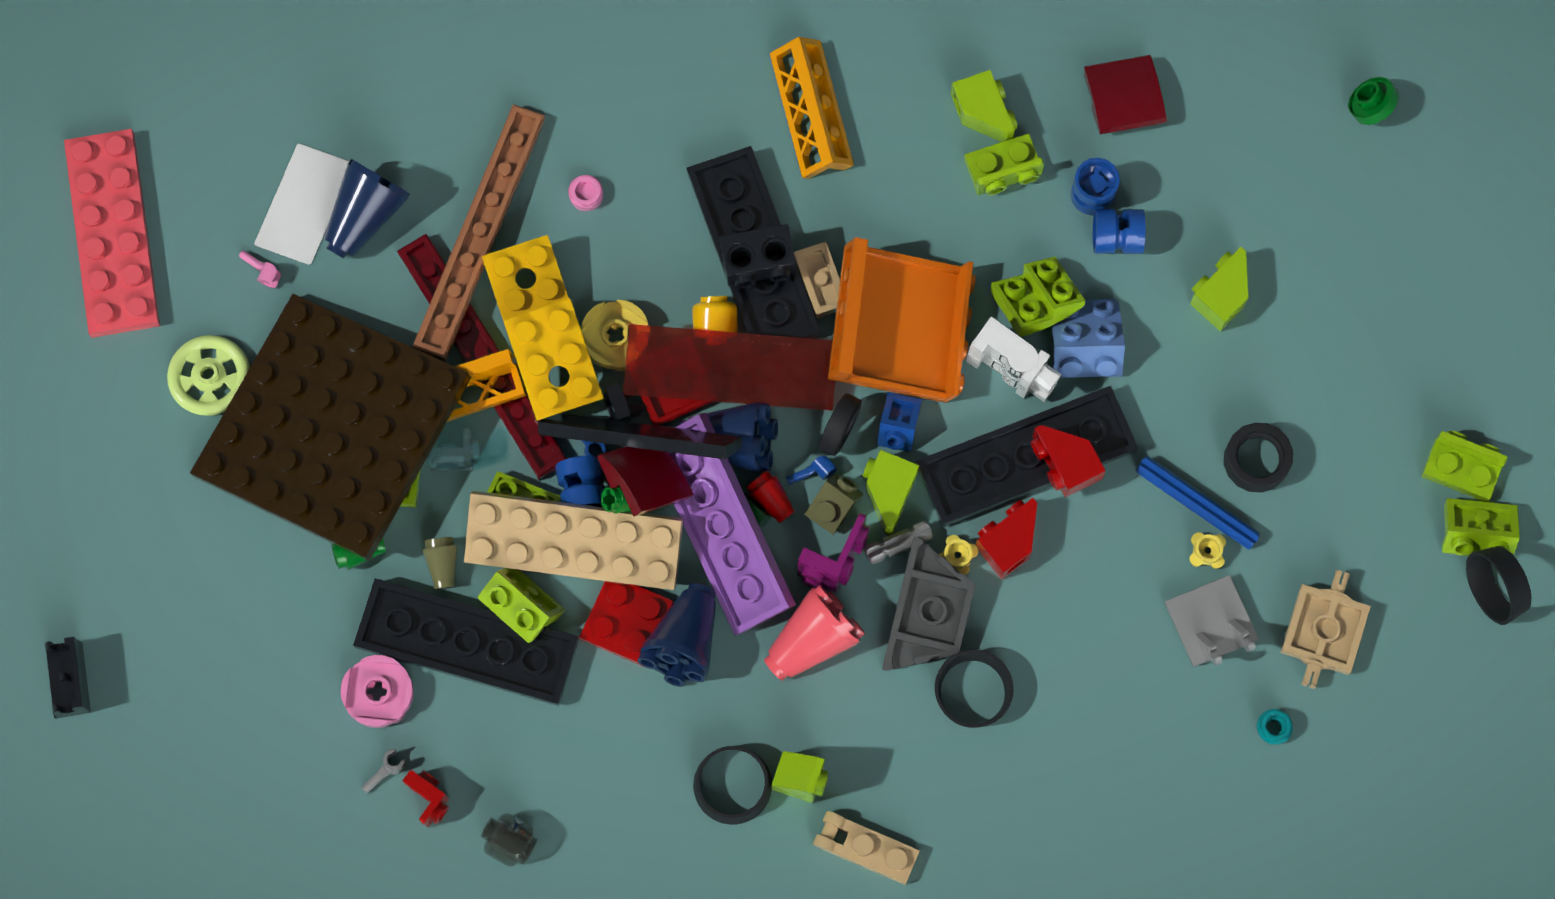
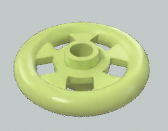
(192, 352)

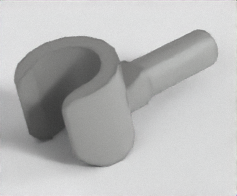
(384, 771)

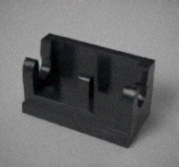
(67, 678)

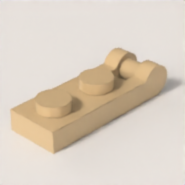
(867, 848)

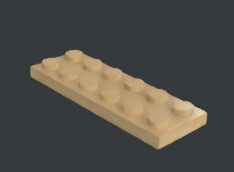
(573, 540)

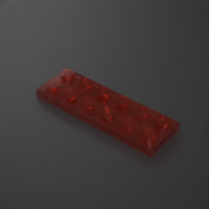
(728, 367)

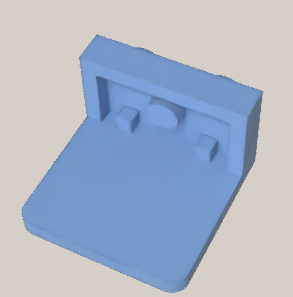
(1090, 341)

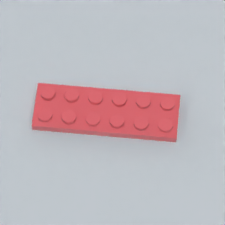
(111, 233)

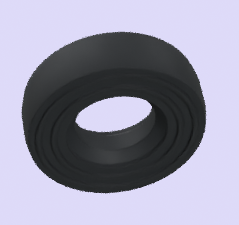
(840, 424)

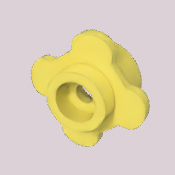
(1202, 541)
(967, 551)

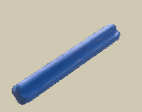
(1198, 502)

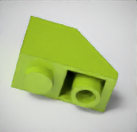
(981, 106)
(1224, 292)
(800, 776)

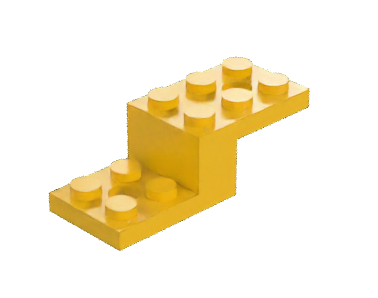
(542, 327)

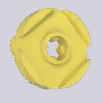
(597, 323)

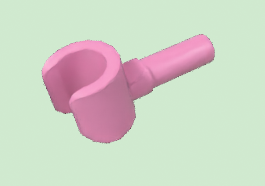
(269, 274)

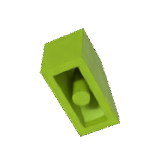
(889, 487)

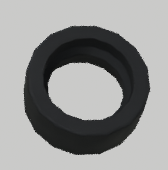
(1269, 433)

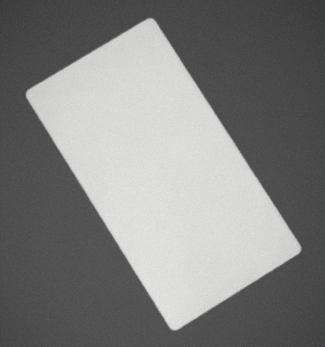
(302, 204)

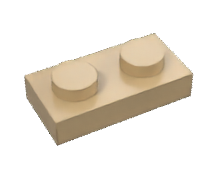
(819, 278)

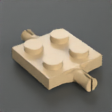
(1325, 629)

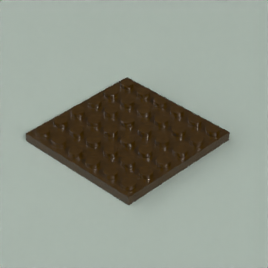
(331, 426)

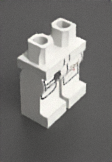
(1014, 360)

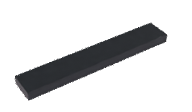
(640, 435)

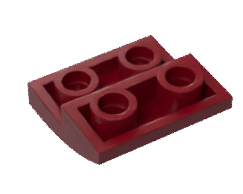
(1125, 94)
(646, 478)

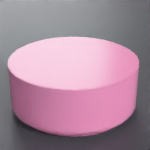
(585, 193)

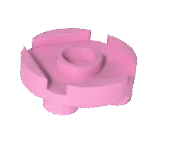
(389, 708)

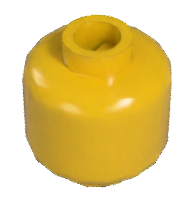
(715, 314)

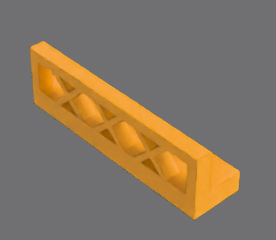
(817, 102)
(490, 369)

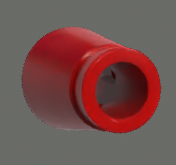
(771, 496)

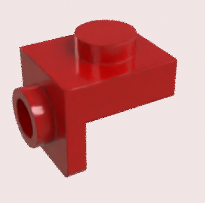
(426, 787)

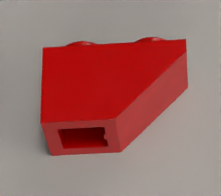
(1069, 458)
(1010, 541)

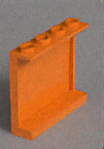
(901, 323)

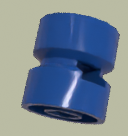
(1095, 185)
(1118, 231)
(580, 480)

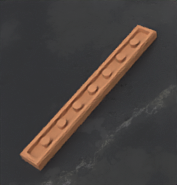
(479, 232)

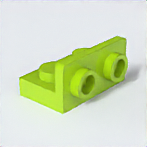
(1004, 165)
(1464, 465)
(1479, 526)
(520, 603)

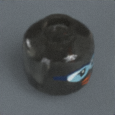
(508, 839)

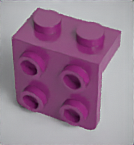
(822, 571)

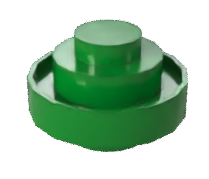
(1373, 100)

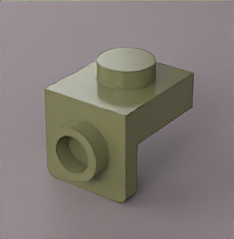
(834, 503)

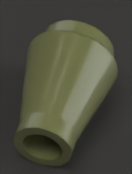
(441, 561)

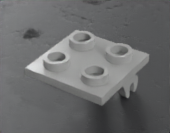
(1212, 621)

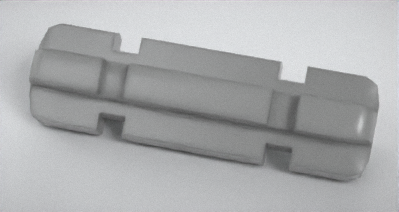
(897, 542)

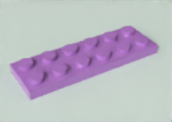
(729, 539)

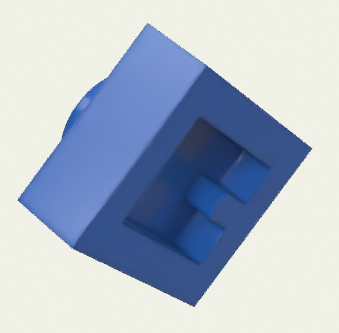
(899, 422)

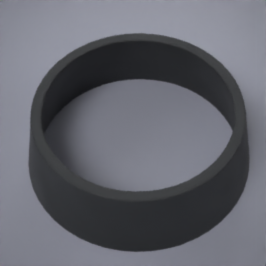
(1486, 590)
(984, 657)
(733, 819)

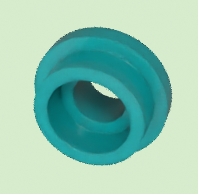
(1282, 719)

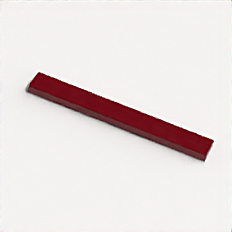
(474, 343)

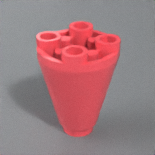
(812, 635)

